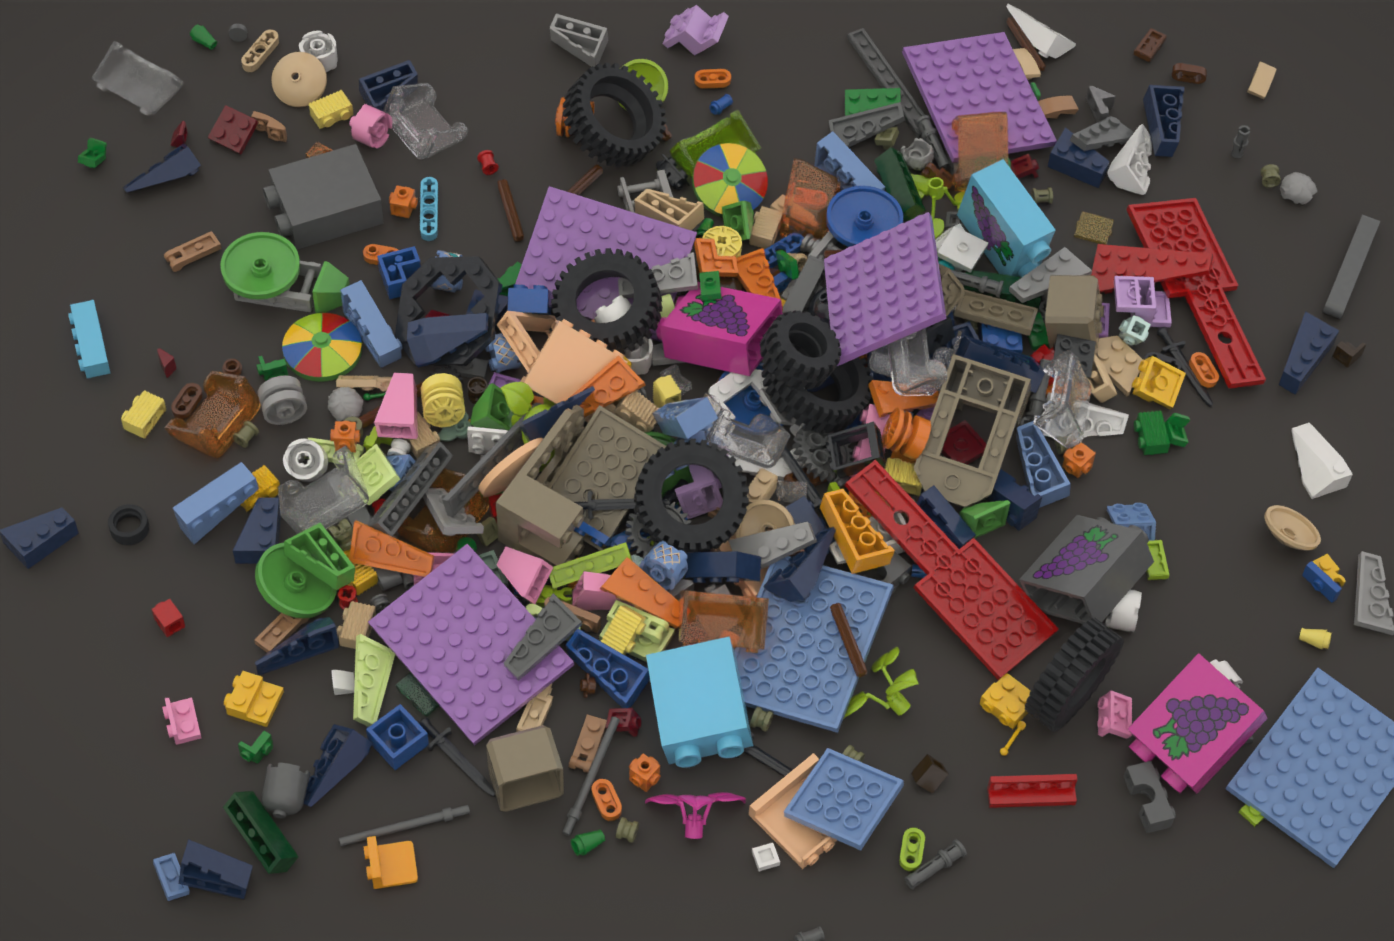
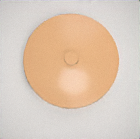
(504, 472)

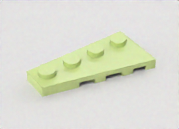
(372, 673)

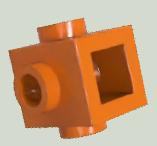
(402, 201)
(345, 434)
(1078, 460)
(644, 772)

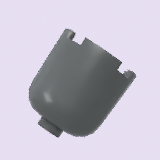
(284, 789)

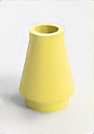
(1316, 637)

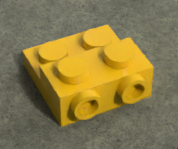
(1158, 382)
(253, 699)
(1006, 700)

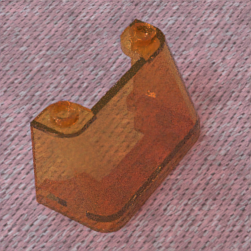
(980, 144)
(807, 200)
(219, 416)
(424, 529)
(718, 616)

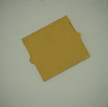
(1093, 228)

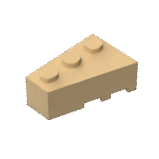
(668, 209)

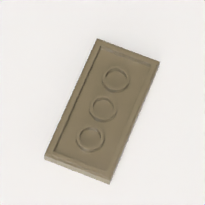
(996, 312)

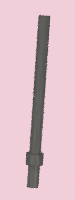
(575, 813)
(446, 814)

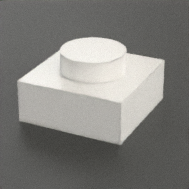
(765, 856)

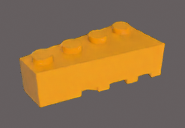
(856, 538)

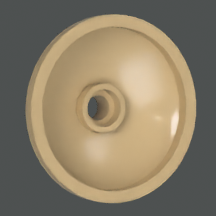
(307, 87)
(763, 515)
(1292, 528)

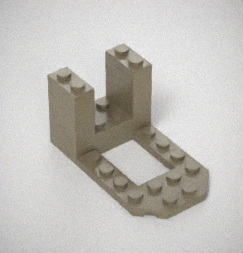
(984, 389)
(536, 517)

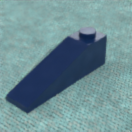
(436, 336)
(803, 571)

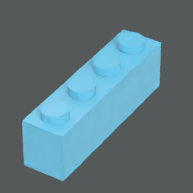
(90, 339)

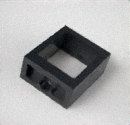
(852, 435)

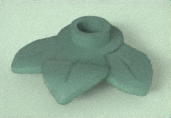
(458, 430)

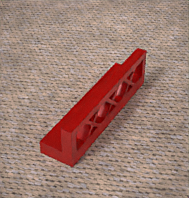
(1032, 790)

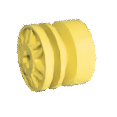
(727, 240)
(442, 400)

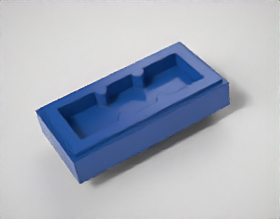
(1321, 581)

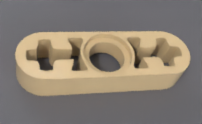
(261, 43)

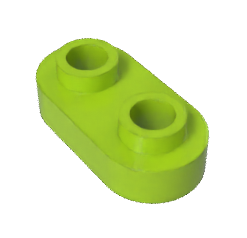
(911, 850)

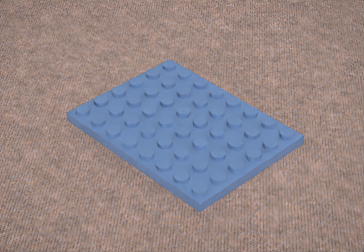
(804, 660)
(1321, 768)

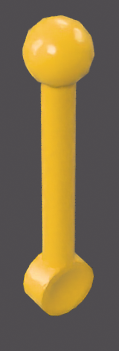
(1020, 726)

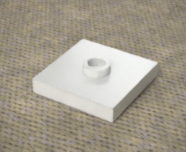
(962, 249)

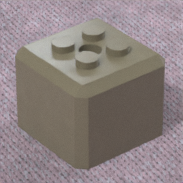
(1074, 308)
(525, 768)

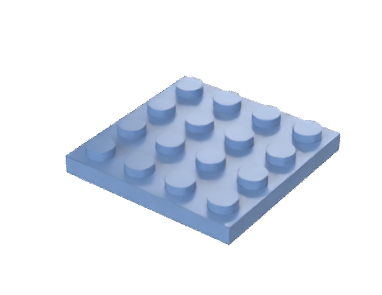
(844, 798)

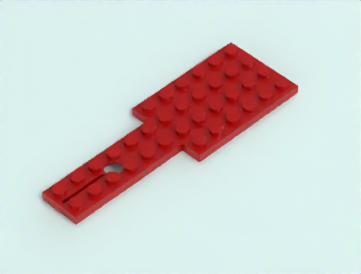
(1183, 227)
(961, 583)

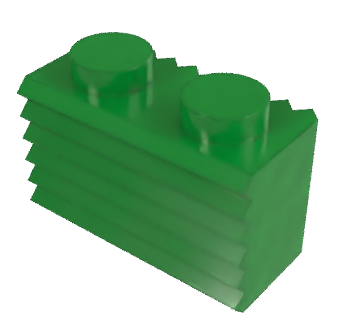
(1152, 433)

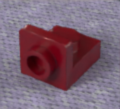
(1024, 166)
(629, 720)

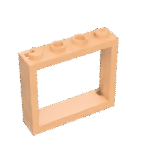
(514, 327)

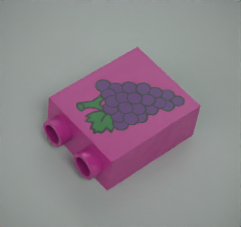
(719, 331)
(1195, 725)

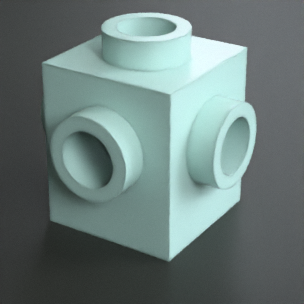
(1134, 330)

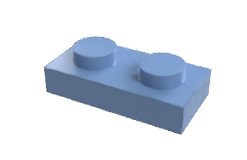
(168, 872)

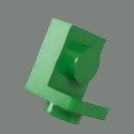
(272, 369)

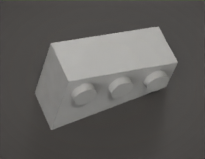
(579, 38)

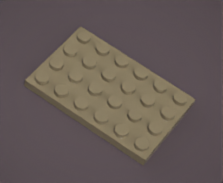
(608, 464)

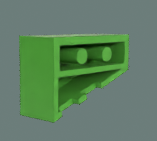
(321, 556)

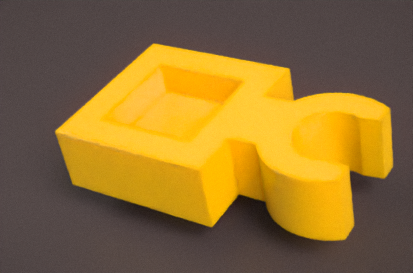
(1328, 566)

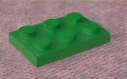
(866, 99)

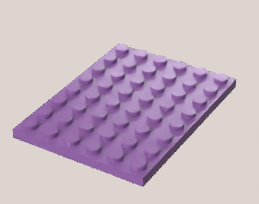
(977, 78)
(579, 225)
(884, 288)
(456, 636)

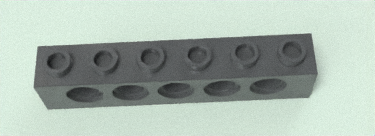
(411, 489)

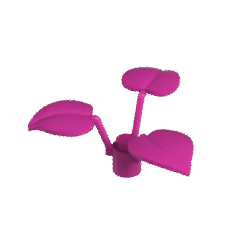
(694, 823)

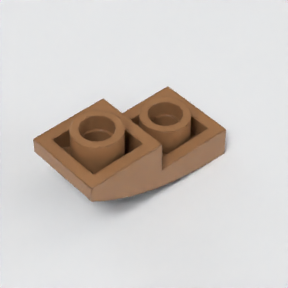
(1058, 105)
(273, 127)

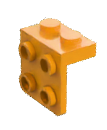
(390, 863)

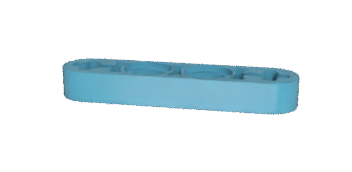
(429, 209)

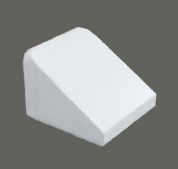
(343, 682)

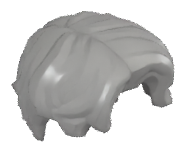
(918, 154)
(1298, 188)
(345, 403)

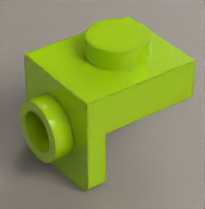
(373, 439)

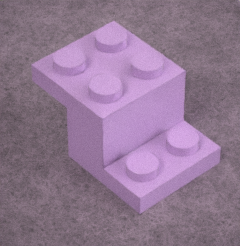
(695, 29)
(1141, 300)
(700, 495)

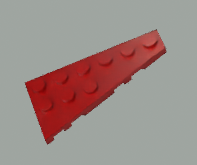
(1147, 262)

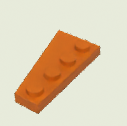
(756, 275)
(610, 385)
(887, 399)
(383, 551)
(643, 592)

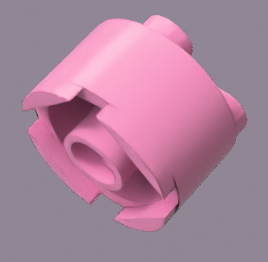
(371, 126)

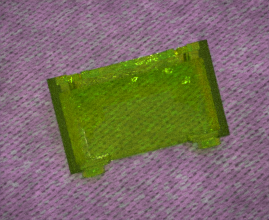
(728, 130)

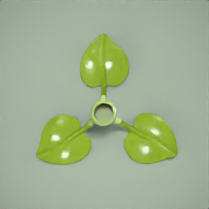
(936, 190)
(518, 398)
(894, 697)

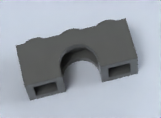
(896, 572)
(1145, 780)

